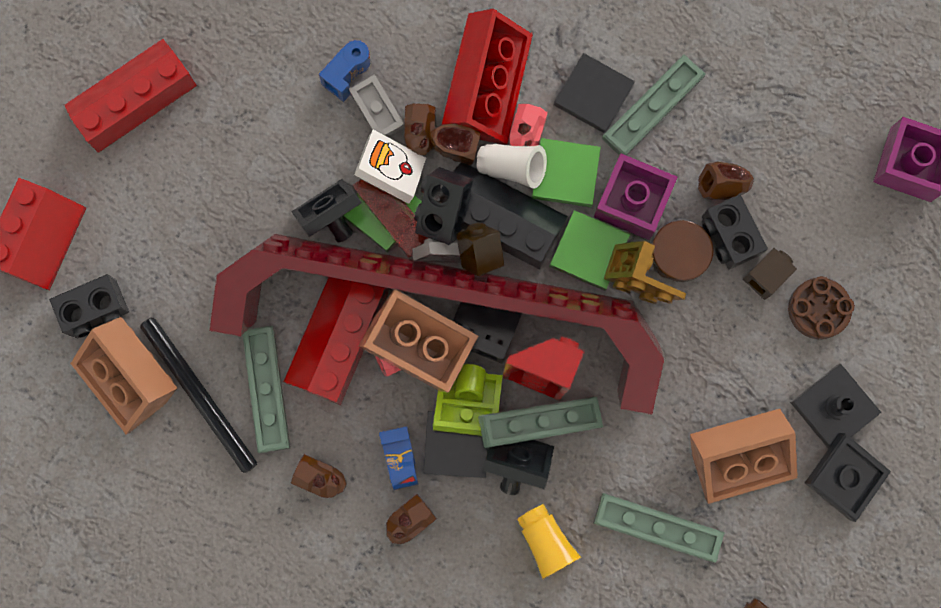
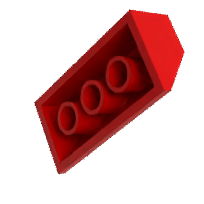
(488, 75)
(130, 96)
(332, 337)
(545, 367)

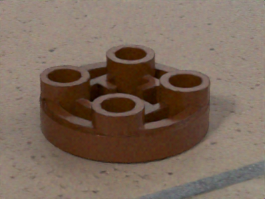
(682, 251)
(820, 308)

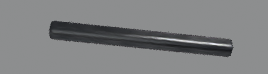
(198, 395)

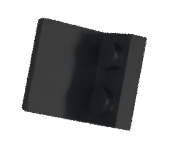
(492, 325)

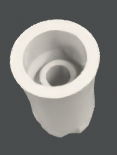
(513, 163)

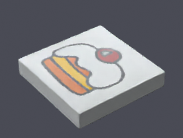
(390, 166)

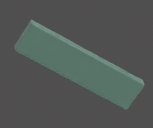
(653, 106)
(266, 389)
(540, 422)
(658, 528)

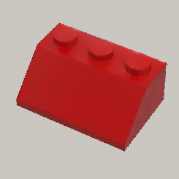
(36, 232)

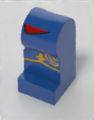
(344, 67)
(399, 457)

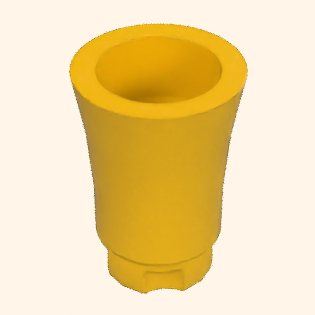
(546, 541)

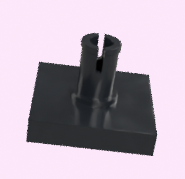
(328, 210)
(835, 406)
(520, 463)

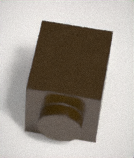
(480, 249)
(770, 273)

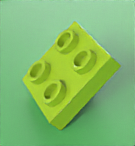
(470, 396)

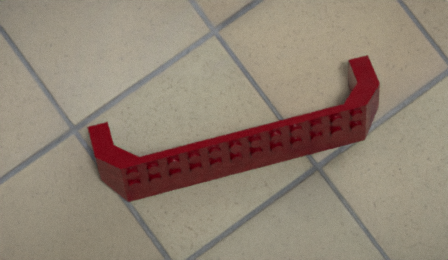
(240, 287)

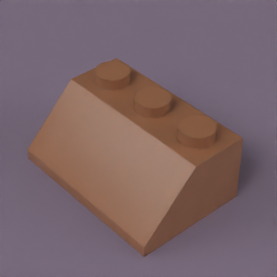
(418, 341)
(123, 374)
(745, 455)

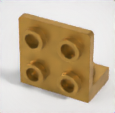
(628, 270)

